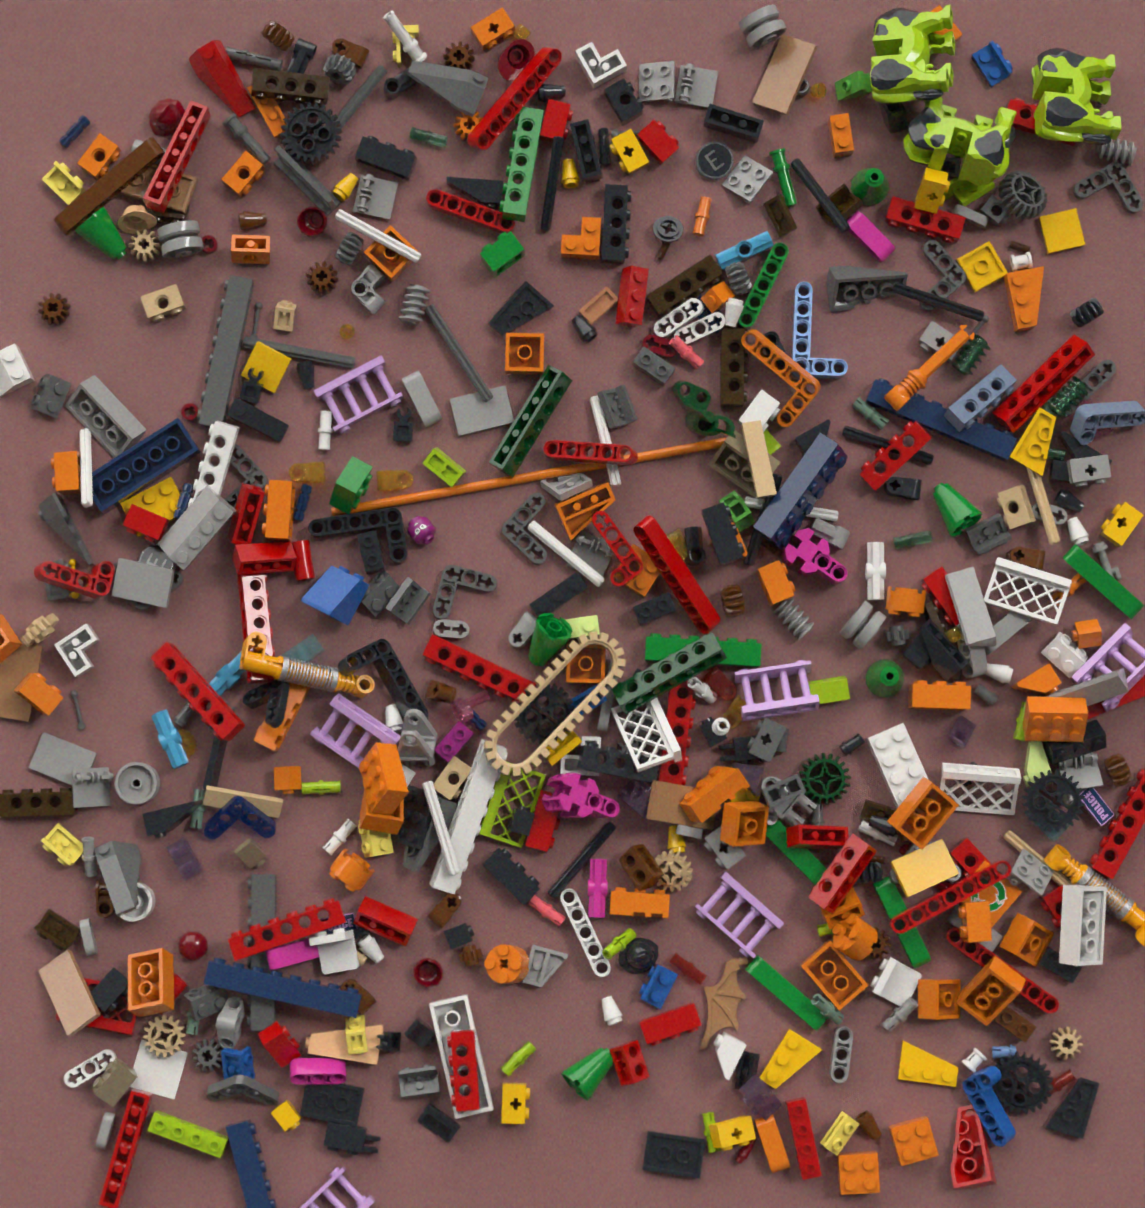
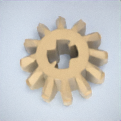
(145, 253)
(1062, 1050)

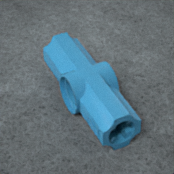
(756, 245)
(227, 676)
(170, 739)

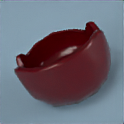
(312, 221)
(192, 945)
(428, 972)

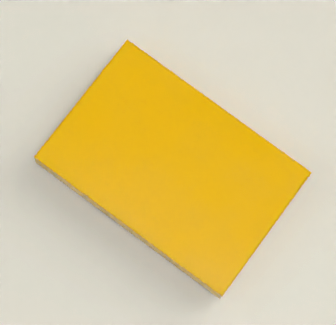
(924, 868)

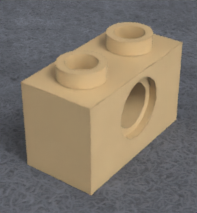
(152, 300)
(1025, 513)
(442, 784)

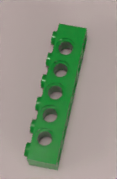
(526, 118)

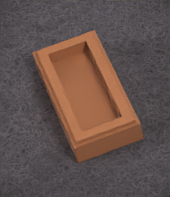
(599, 305)

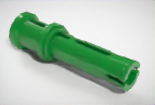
(781, 168)

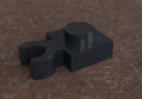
(251, 388)
(403, 429)
(390, 1041)

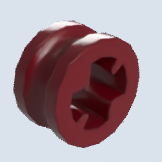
(215, 245)
(189, 406)

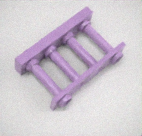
(358, 375)
(1110, 650)
(782, 707)
(357, 717)
(756, 909)
(336, 1174)

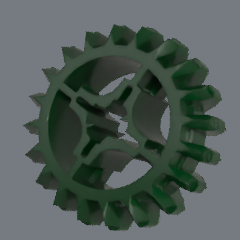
(825, 787)

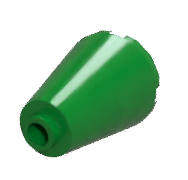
(870, 186)
(103, 234)
(955, 509)
(548, 638)
(877, 680)
(588, 1072)

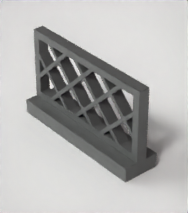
(306, 181)

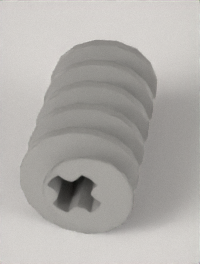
(1118, 151)
(414, 304)
(794, 618)

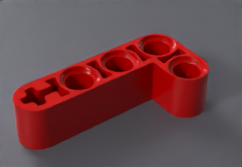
(614, 546)
(72, 577)

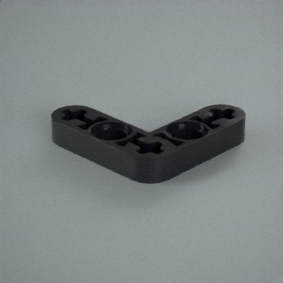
(273, 693)

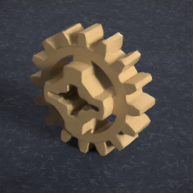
(40, 629)
(678, 868)
(160, 1026)

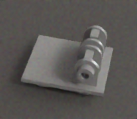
(657, 81)
(696, 86)
(747, 178)
(375, 197)
(592, 551)
(1083, 769)
(91, 787)
(1030, 872)

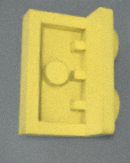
(63, 183)
(375, 842)
(63, 844)
(839, 1133)

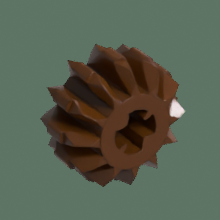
(278, 35)
(451, 57)
(329, 274)
(59, 303)
(732, 600)
(1118, 770)
(877, 950)

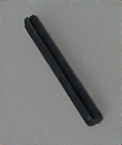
(552, 183)
(820, 195)
(938, 302)
(880, 442)
(756, 538)
(582, 859)

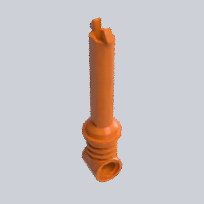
(917, 378)

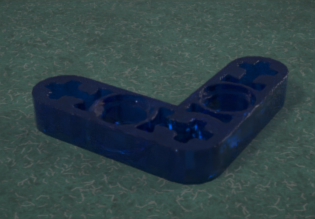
(237, 813)

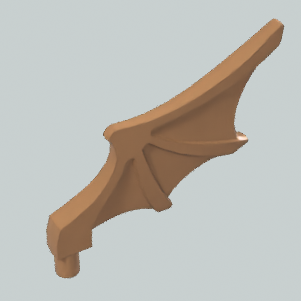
(723, 1000)

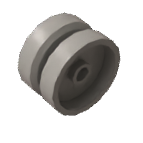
(762, 26)
(180, 239)
(863, 625)
(148, 779)

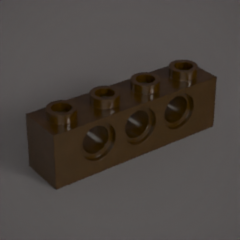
(299, 81)
(706, 266)
(727, 397)
(46, 808)

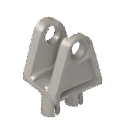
(417, 739)
(784, 809)

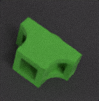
(853, 86)
(740, 512)

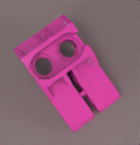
(808, 555)
(578, 798)

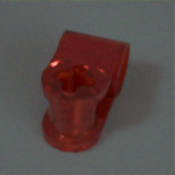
(718, 681)

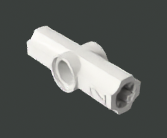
(875, 571)

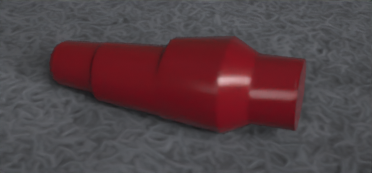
(744, 1152)

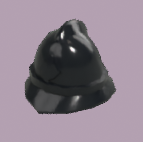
(639, 956)

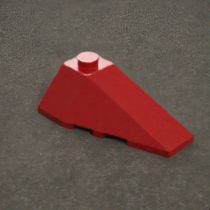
(219, 74)
(971, 1156)

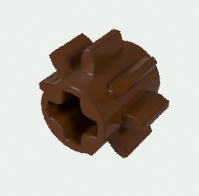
(470, 955)

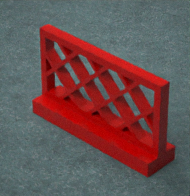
(110, 1024)

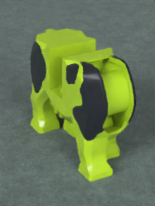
(903, 52)
(1065, 90)
(980, 145)

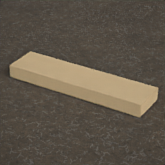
(758, 459)
(219, 797)

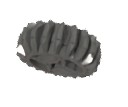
(1022, 195)

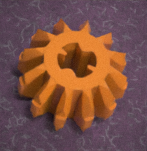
(462, 122)

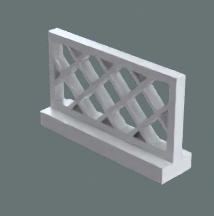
(1032, 575)
(663, 730)
(983, 775)

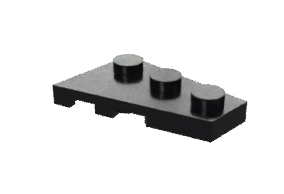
(520, 309)
(1076, 1109)

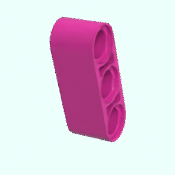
(870, 236)
(291, 954)
(317, 1071)

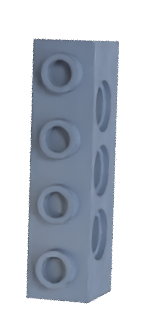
(998, 378)

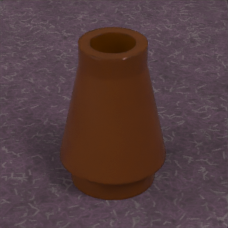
(251, 219)
(868, 1124)

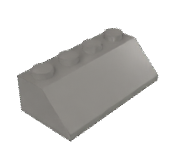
(105, 416)
(196, 527)

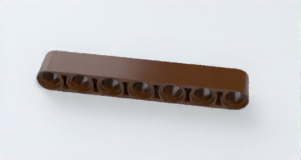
(109, 186)

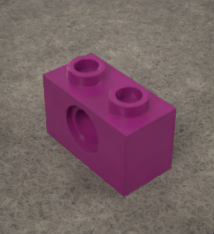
(454, 741)

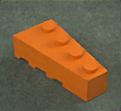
(274, 738)

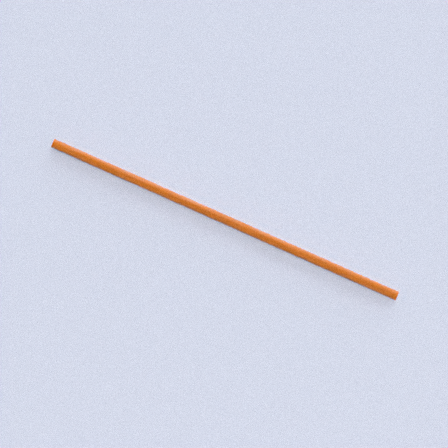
(526, 477)

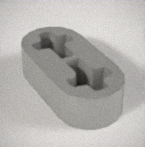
(971, 216)
(1054, 509)
(452, 624)
(689, 831)
(88, 937)
(105, 1130)

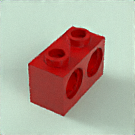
(629, 1063)

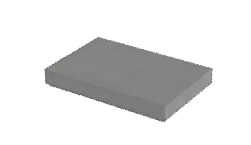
(475, 415)
(143, 582)
(58, 758)

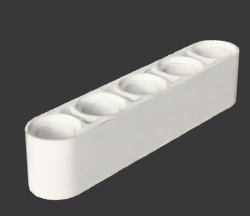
(585, 942)

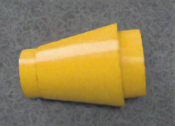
(570, 176)
(345, 187)
(675, 841)

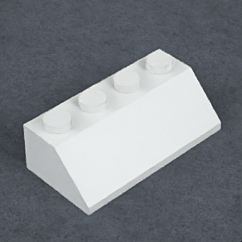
(1082, 925)

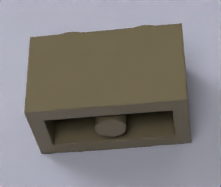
(114, 1081)

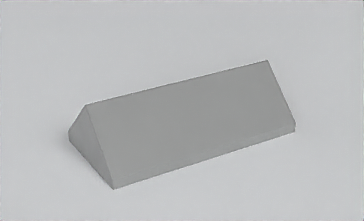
(971, 608)
(1098, 688)

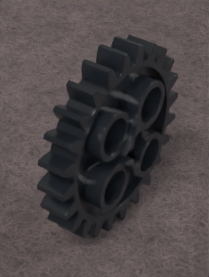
(301, 119)
(554, 699)
(1064, 786)
(1035, 1073)

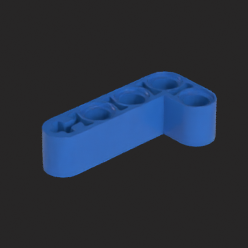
(987, 1106)

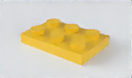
(158, 499)

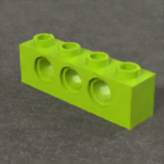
(188, 1134)

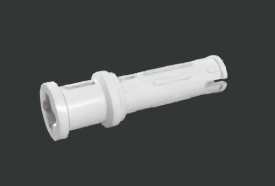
(409, 45)
(715, 726)

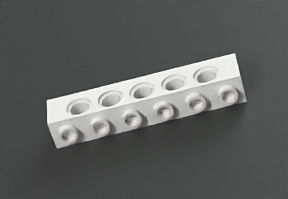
(229, 434)

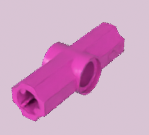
(597, 888)

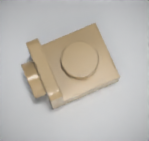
(284, 315)

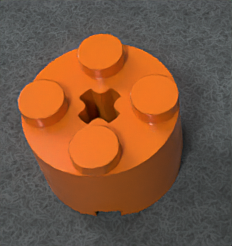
(905, 600)
(351, 870)
(854, 937)
(497, 962)

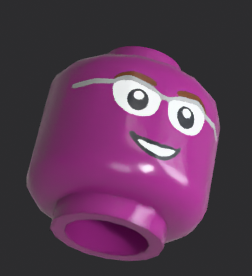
(421, 530)

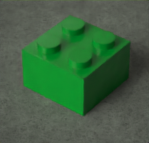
(502, 254)
(351, 485)

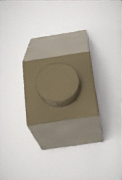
(251, 853)

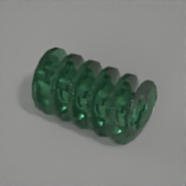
(970, 355)
(1067, 397)

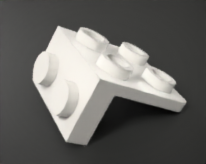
(336, 950)
(895, 981)

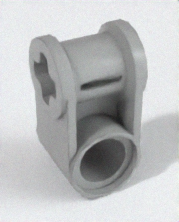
(524, 627)

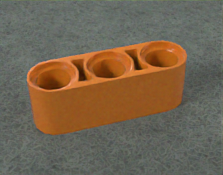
(772, 1144)

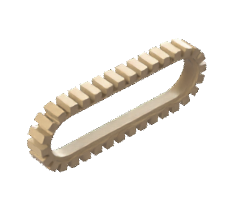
(542, 683)

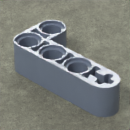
(1105, 415)

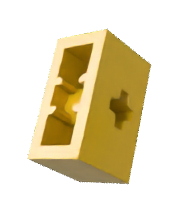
(638, 158)
(931, 190)
(1130, 518)
(510, 1114)
(740, 1126)

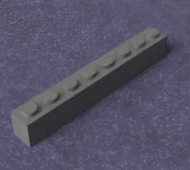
(226, 351)
(263, 908)

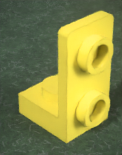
(413, 31)
(356, 1034)

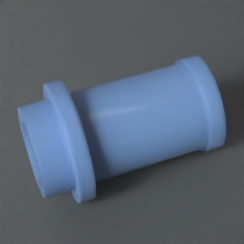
(1003, 1051)

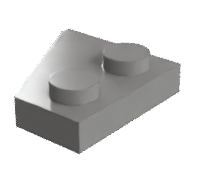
(567, 486)
(543, 964)

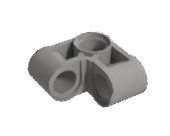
(370, 279)
(229, 1022)

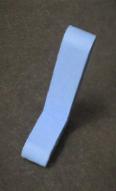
(805, 339)

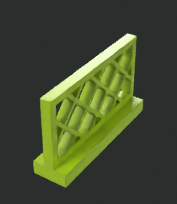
(494, 804)

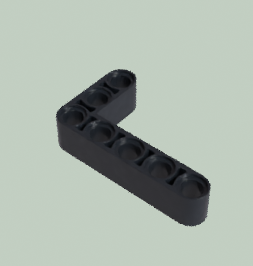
(365, 526)
(388, 675)

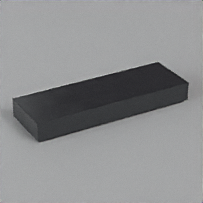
(215, 763)

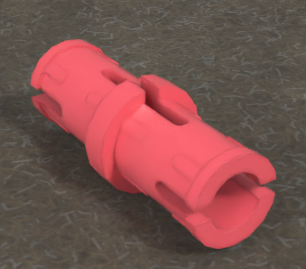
(686, 352)
(546, 910)

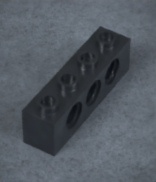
(612, 194)
(588, 762)

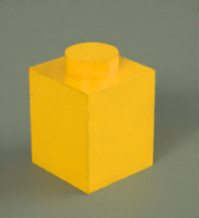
(287, 1115)

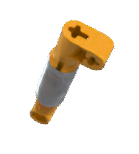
(289, 669)
(1121, 907)

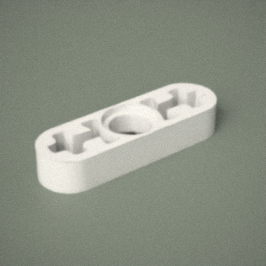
(687, 305)
(715, 327)
(80, 1080)

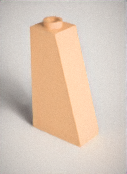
(334, 1044)

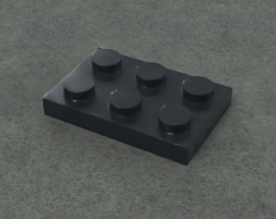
(416, 819)
(333, 1103)
(673, 1154)

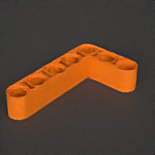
(785, 373)

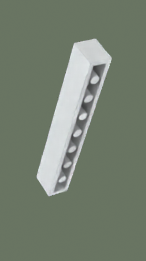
(467, 817)

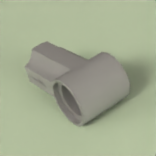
(834, 535)

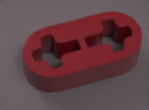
(658, 350)

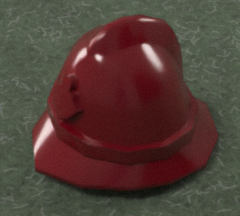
(166, 116)

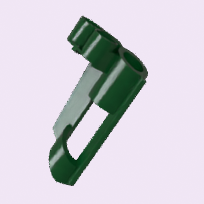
(698, 410)

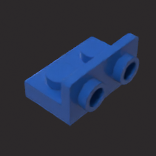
(992, 64)
(658, 986)
(237, 1062)

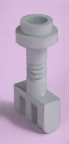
(1100, 548)

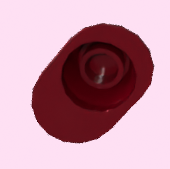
(515, 59)

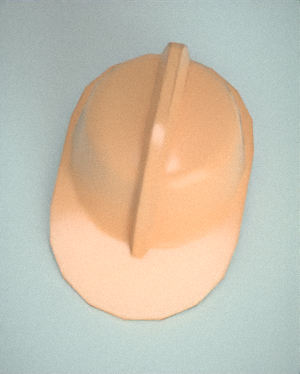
(136, 219)

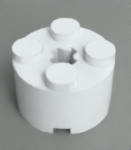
(146, 904)

